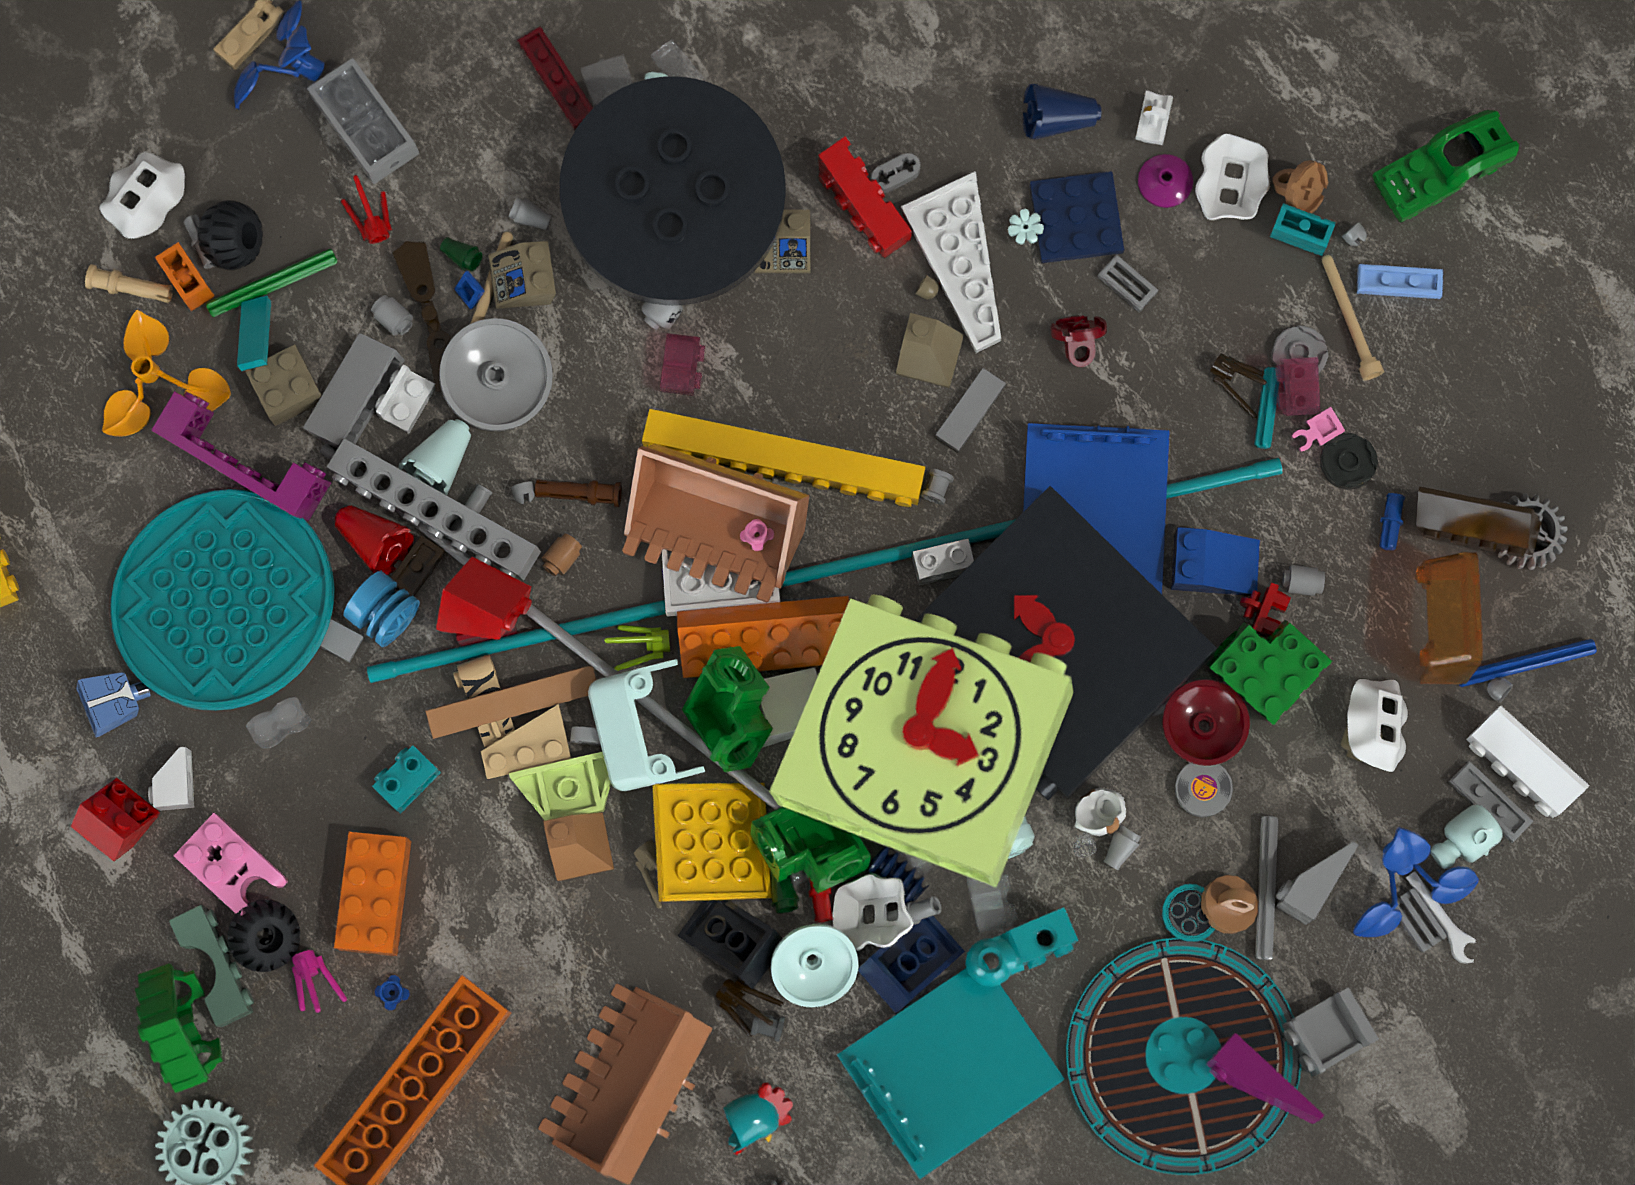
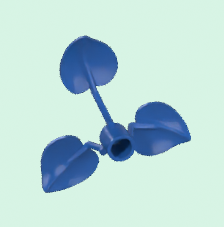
(295, 52)
(1400, 857)

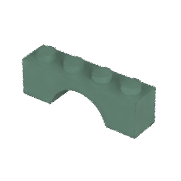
(227, 999)

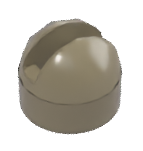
(928, 288)

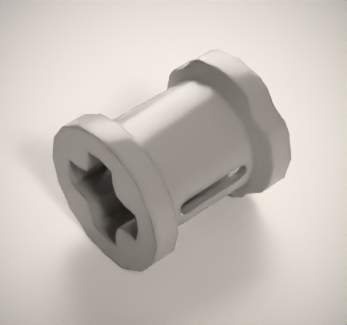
(937, 486)

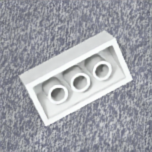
(1526, 763)

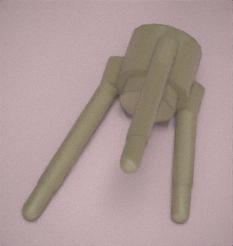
(647, 859)

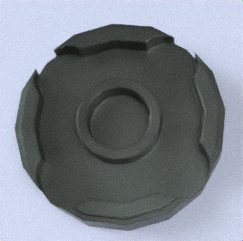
(1348, 461)

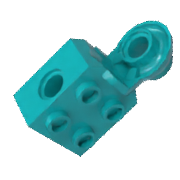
(1020, 948)

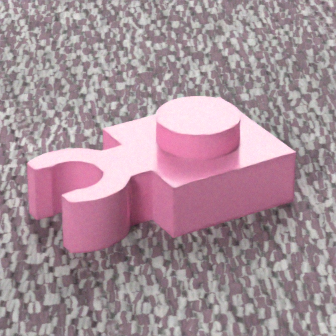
(1321, 427)

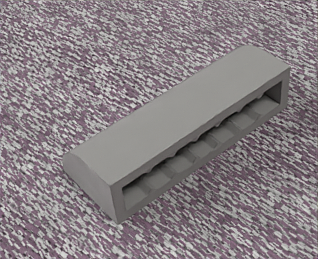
(353, 392)

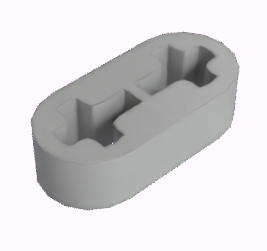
(892, 167)
(584, 736)

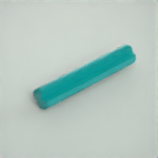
(1267, 409)

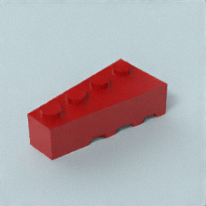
(862, 199)

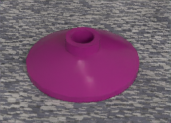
(1161, 192)

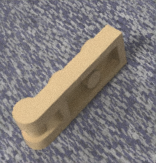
(249, 33)

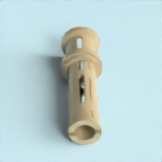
(116, 282)

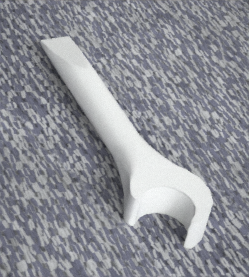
(1455, 936)

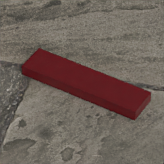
(555, 76)

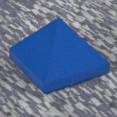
(469, 289)

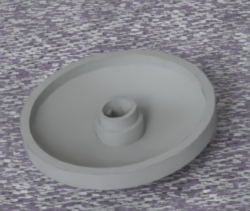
(495, 374)

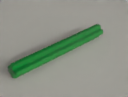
(271, 282)

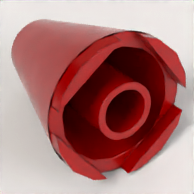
(374, 538)

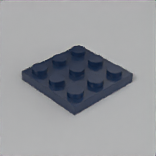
(1077, 217)

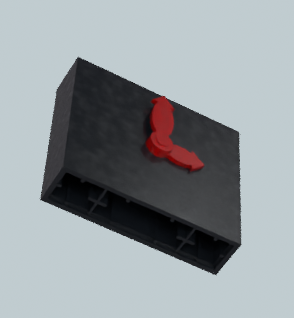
(1073, 596)

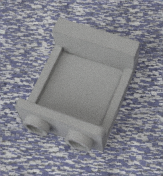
(1329, 1032)

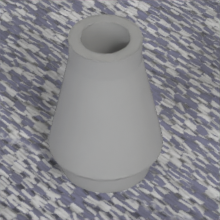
(529, 214)
(1121, 847)

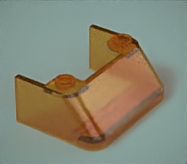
(1452, 618)

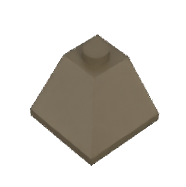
(929, 351)

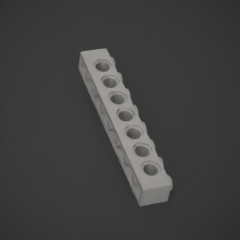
(351, 457)

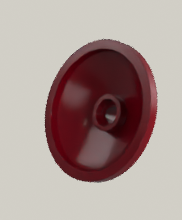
(1218, 707)

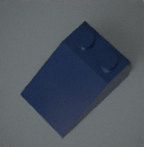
(911, 962)

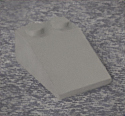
(1307, 893)

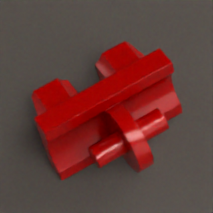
(1271, 599)

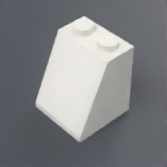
(785, 702)

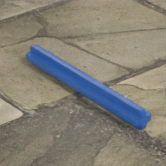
(1532, 661)

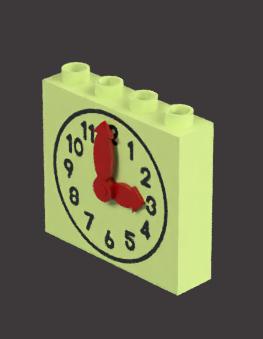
(924, 738)

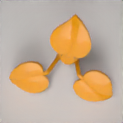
(143, 339)

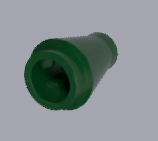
(463, 254)
(783, 895)

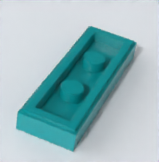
(254, 333)

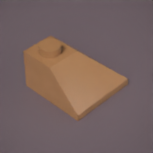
(578, 845)

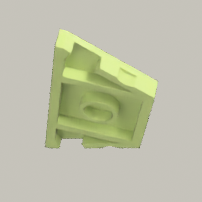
(566, 786)

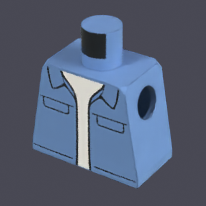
(110, 700)

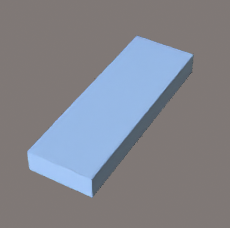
(1399, 281)

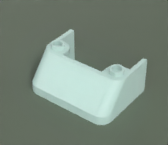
(621, 732)

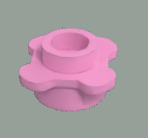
(751, 529)

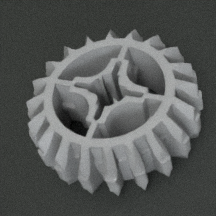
(1551, 543)

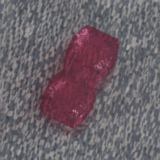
(681, 364)

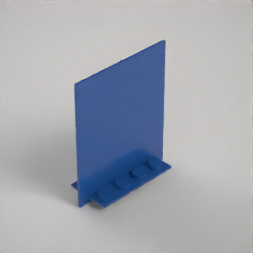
(1111, 480)

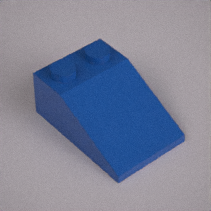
(1214, 562)

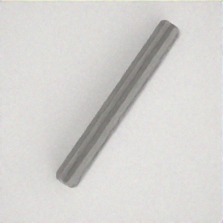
(1266, 887)

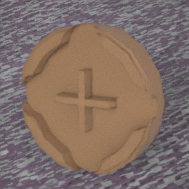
(1303, 185)
(1229, 904)

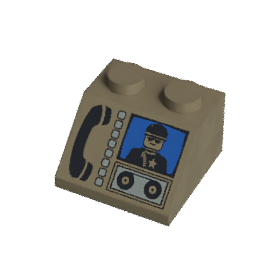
(792, 245)
(522, 275)

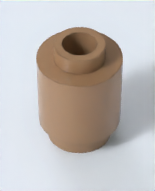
(561, 555)

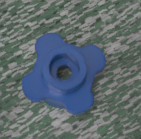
(383, 992)

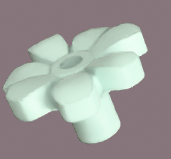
(1025, 227)

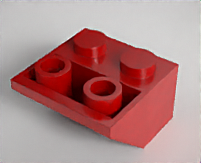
(114, 819)

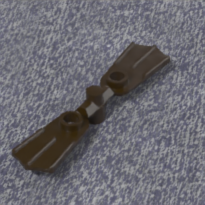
(417, 273)

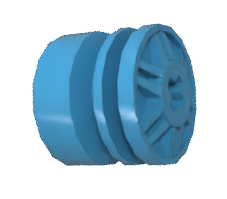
(381, 609)

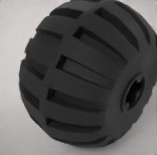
(230, 235)
(270, 952)

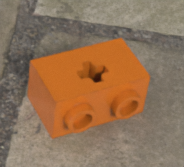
(184, 276)

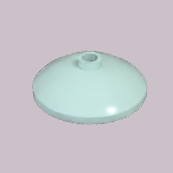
(816, 980)

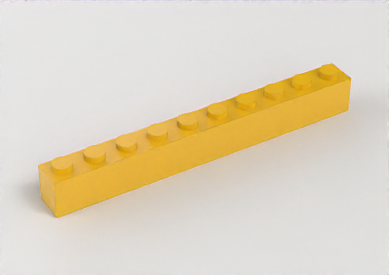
(787, 458)

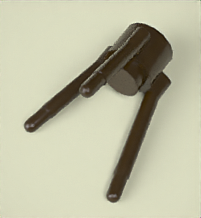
(1226, 368)
(731, 995)

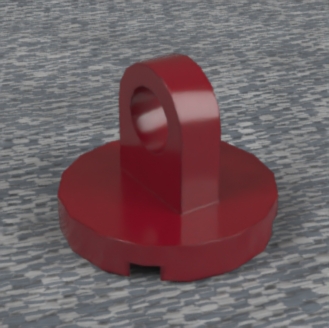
(1078, 332)

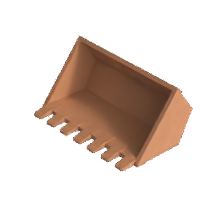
(700, 512)
(627, 1084)

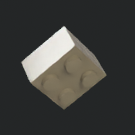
(285, 385)

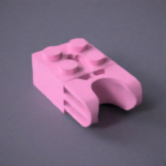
(236, 868)

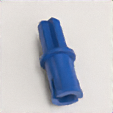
(1391, 521)

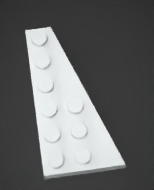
(955, 245)

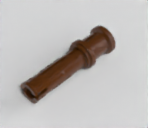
(591, 492)

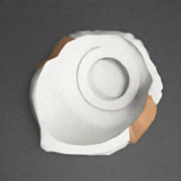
(1100, 811)

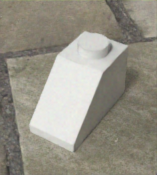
(173, 783)

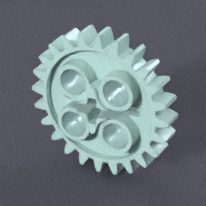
(179, 1138)

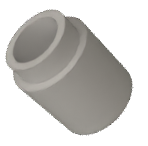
(392, 315)
(1303, 580)

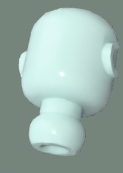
(1468, 837)

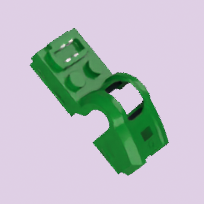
(1429, 177)

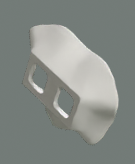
(1250, 187)
(154, 200)
(1365, 723)
(875, 891)

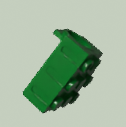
(1268, 671)
(727, 709)
(800, 843)
(171, 1027)

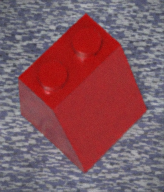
(482, 601)

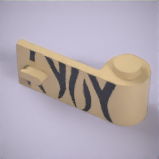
(477, 679)

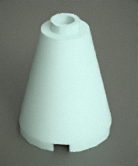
(439, 456)

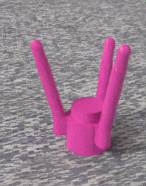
(306, 967)

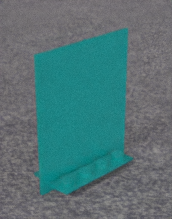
(949, 1070)

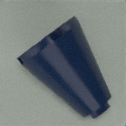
(1057, 111)

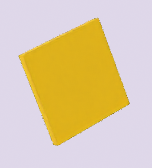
(707, 843)

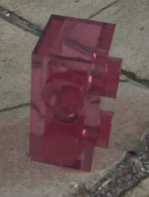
(1299, 386)

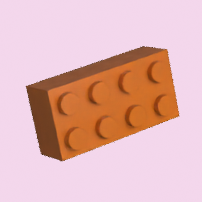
(372, 894)

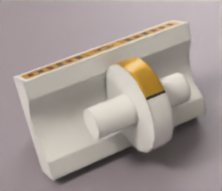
(1154, 118)

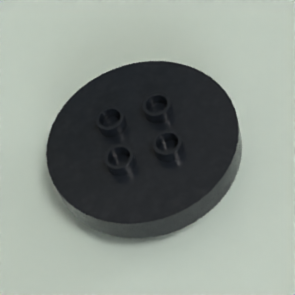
(672, 190)

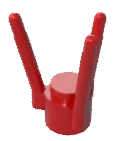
(375, 228)

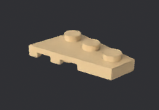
(530, 746)

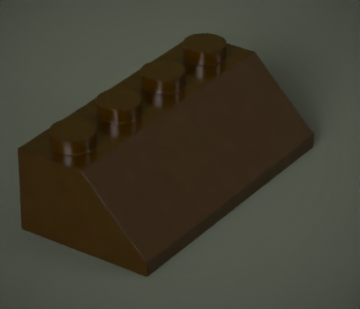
(1477, 522)

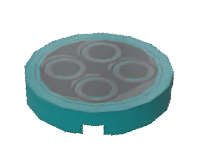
(1184, 914)

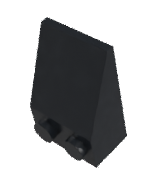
(732, 939)

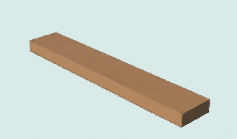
(510, 701)

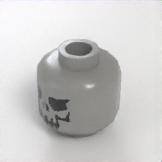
(661, 315)

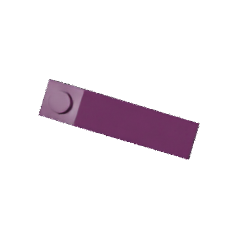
(1249, 1072)

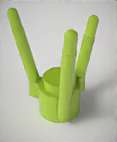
(656, 641)

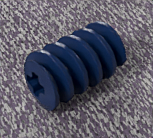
(889, 868)

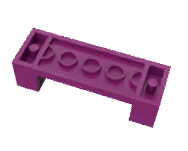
(184, 423)

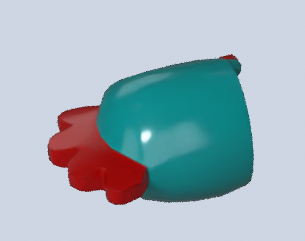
(757, 1116)

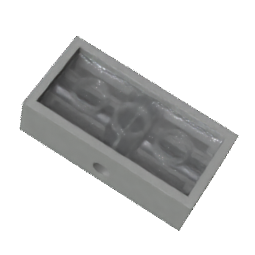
(363, 121)

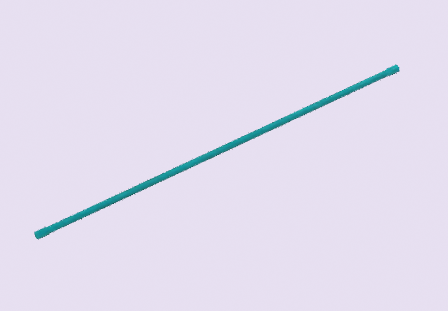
(392, 669)

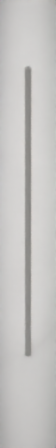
(595, 661)

